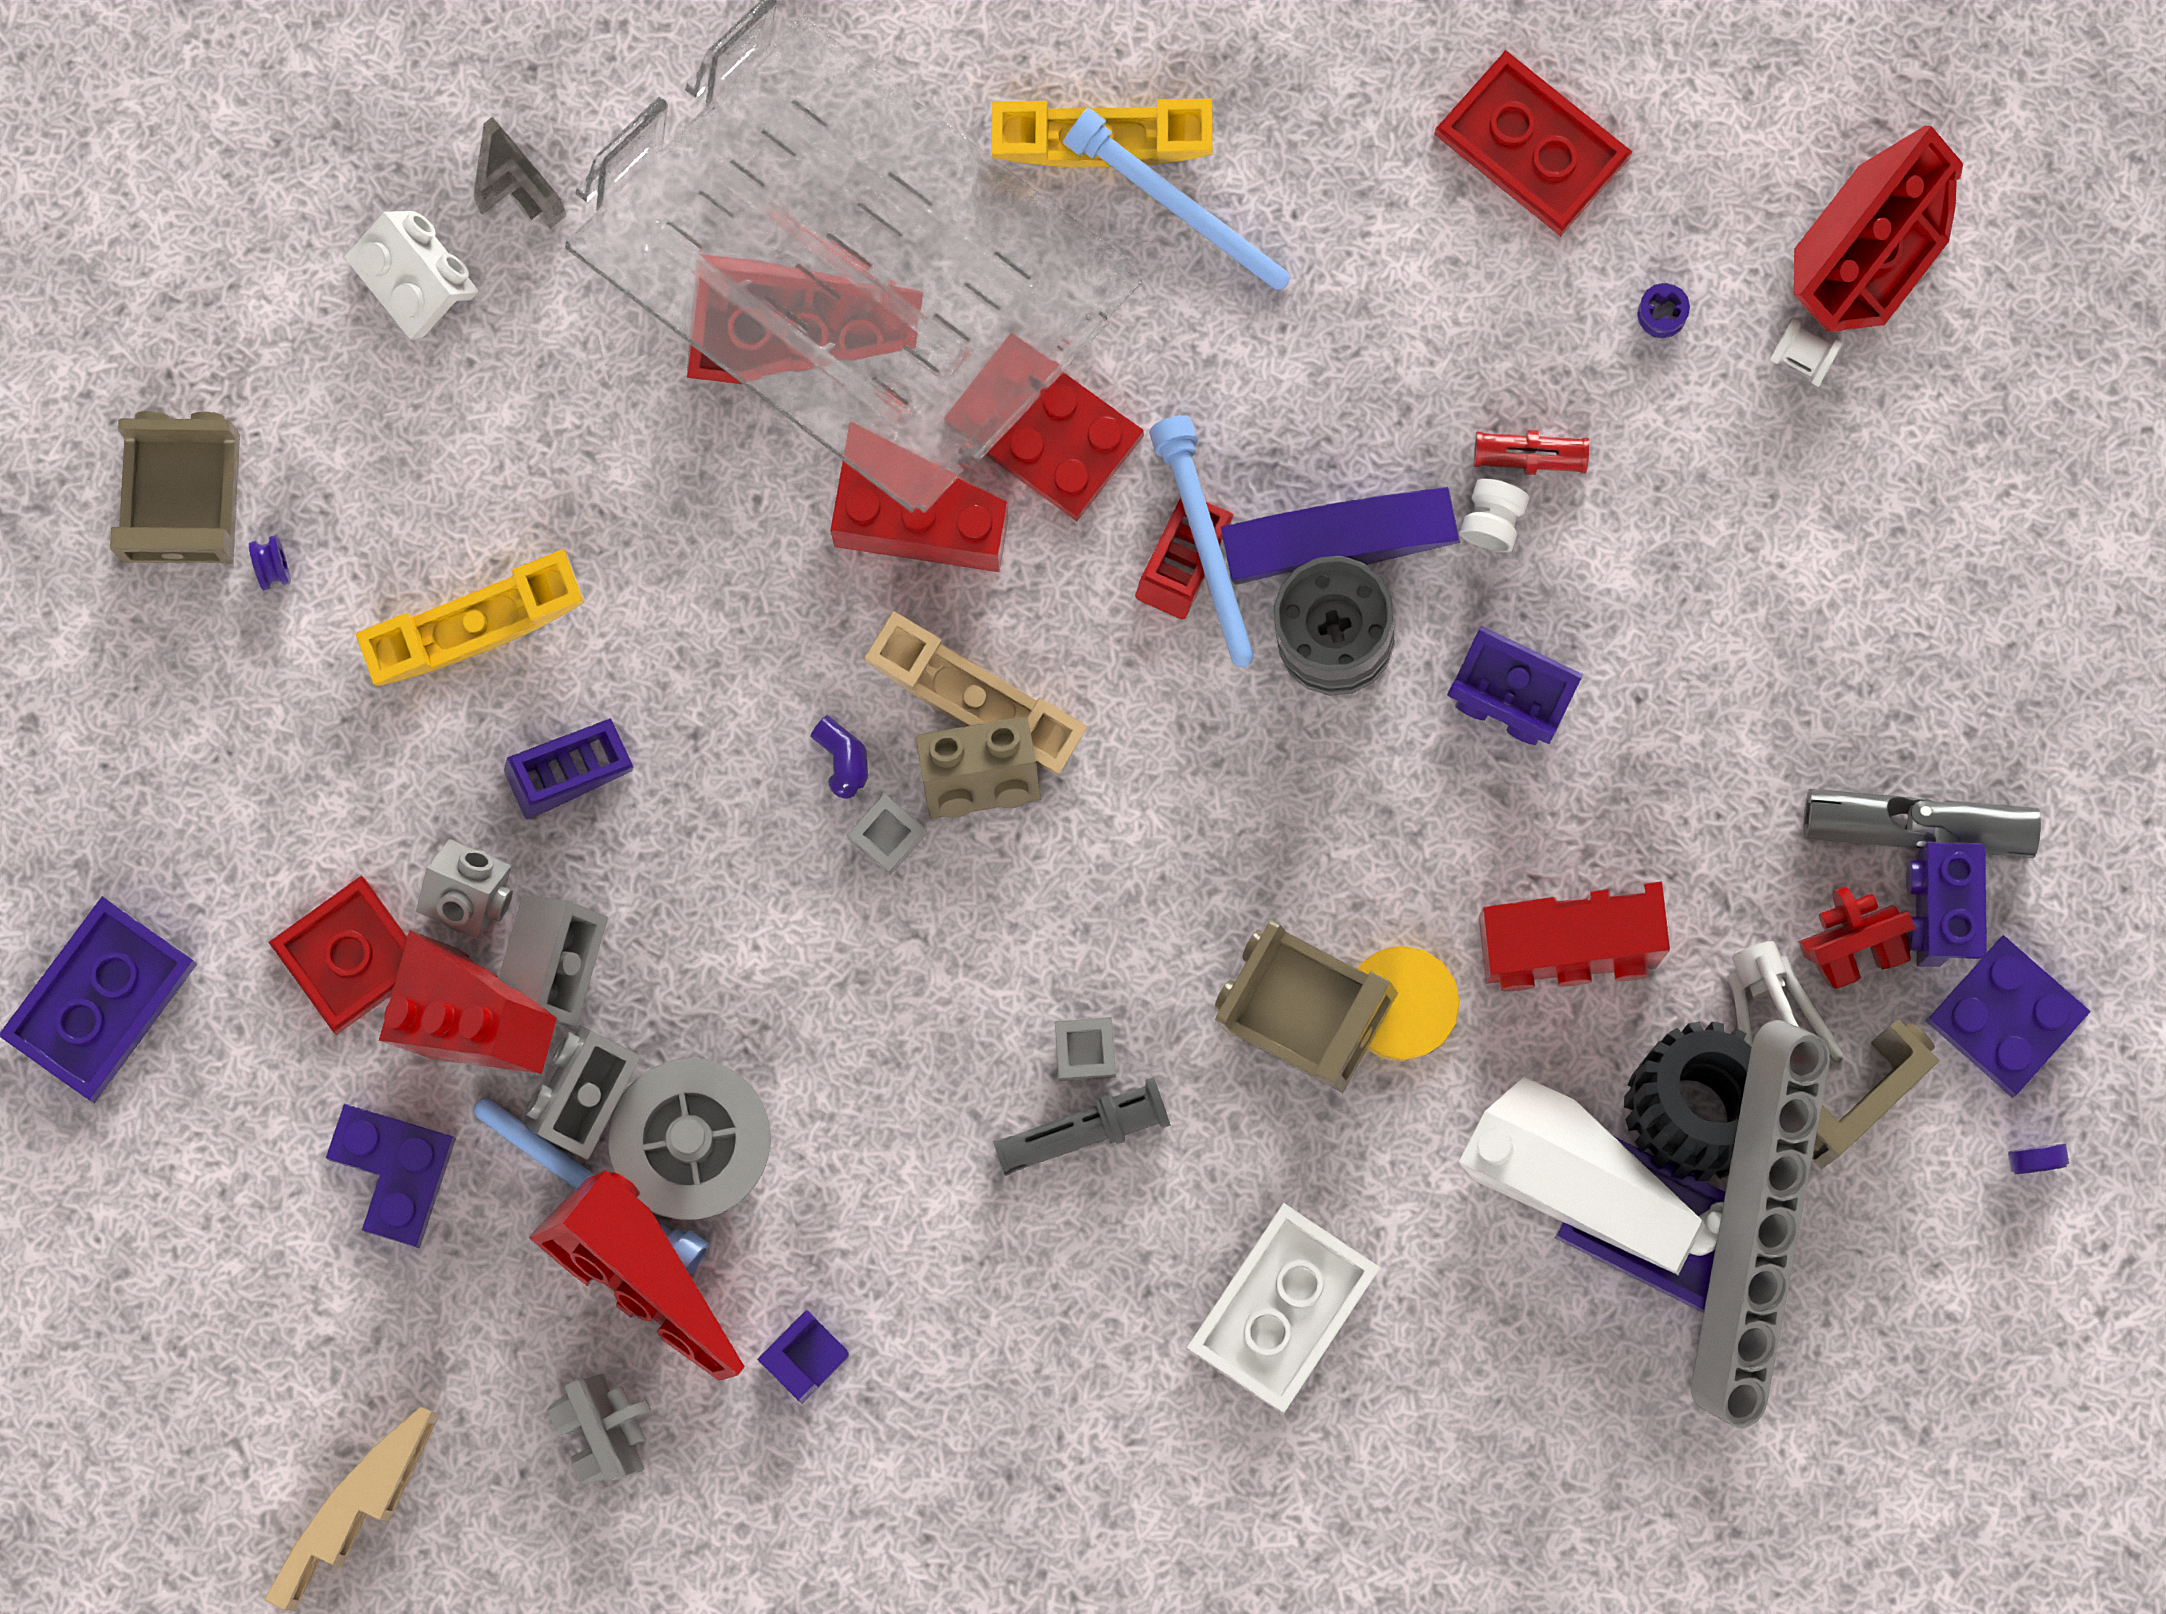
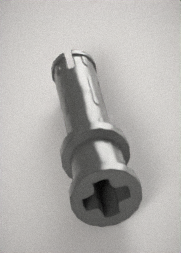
(1108, 1120)

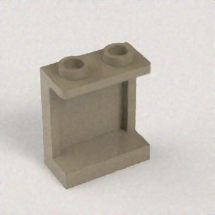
(177, 489)
(1304, 1006)
(1911, 1059)

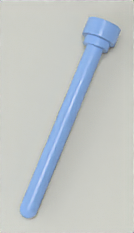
(1093, 138)
(1176, 442)
(688, 1245)

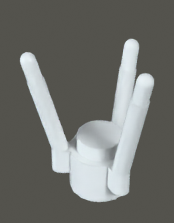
(1767, 974)

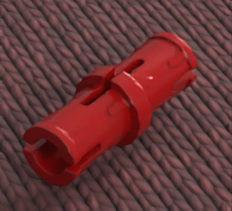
(1570, 452)

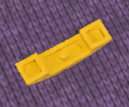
(1155, 135)
(471, 623)

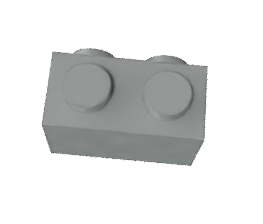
(553, 954)
(582, 1091)

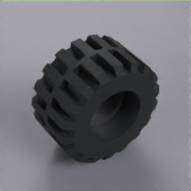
(1661, 1113)

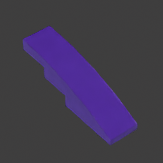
(1356, 529)

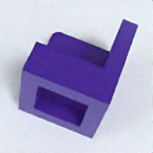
(804, 1356)

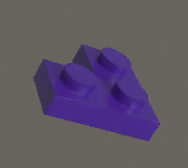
(408, 1167)

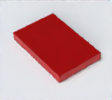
(1533, 143)

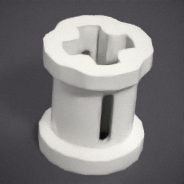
(1806, 352)

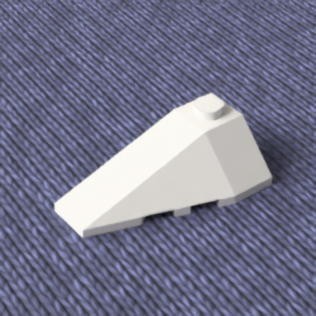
(1571, 1168)

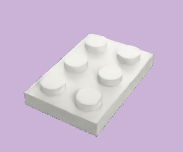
(1283, 1308)

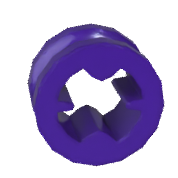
(1665, 326)
(269, 562)

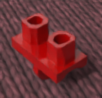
(1881, 931)

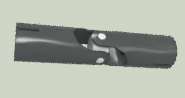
(1867, 820)

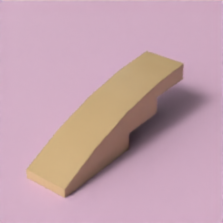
(368, 1489)

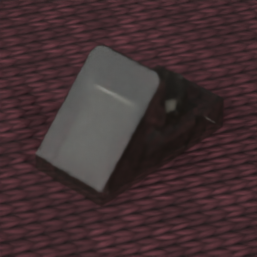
(505, 168)

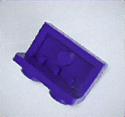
(1514, 687)
(1949, 902)

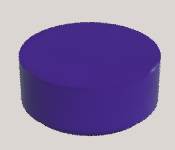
(2038, 1158)

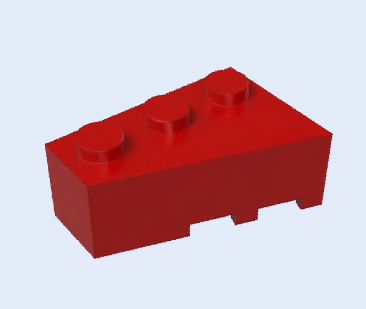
(959, 529)
(463, 1012)

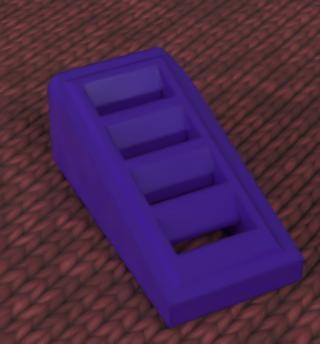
(554, 794)

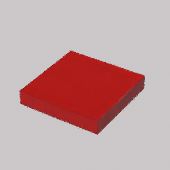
(344, 954)

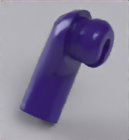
(848, 754)

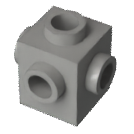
(465, 889)

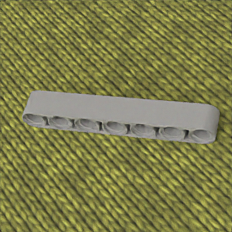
(1760, 1223)

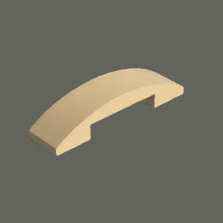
(968, 692)

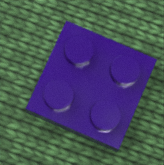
(2008, 1016)

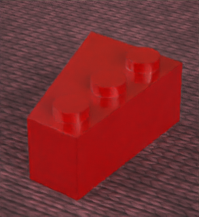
(1574, 938)

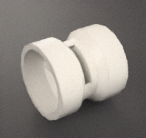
(1494, 515)

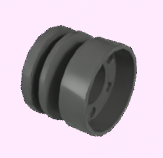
(1328, 594)

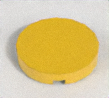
(1424, 1004)

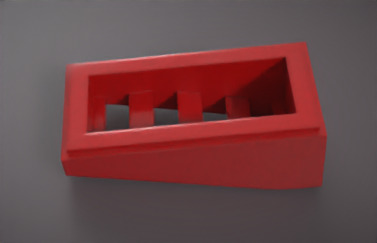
(1166, 585)

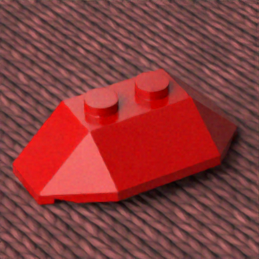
(1879, 234)

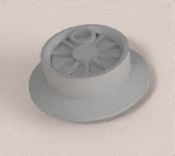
(690, 1138)

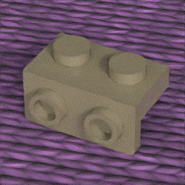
(978, 768)

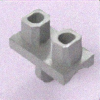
(608, 1426)

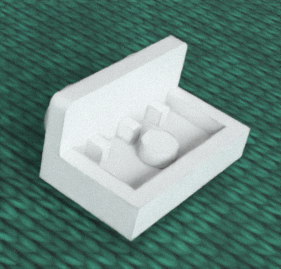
(410, 271)

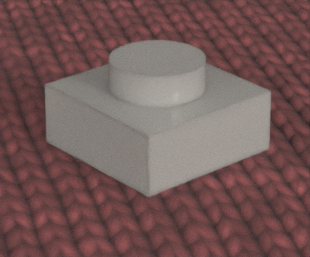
(887, 834)
(1085, 1049)

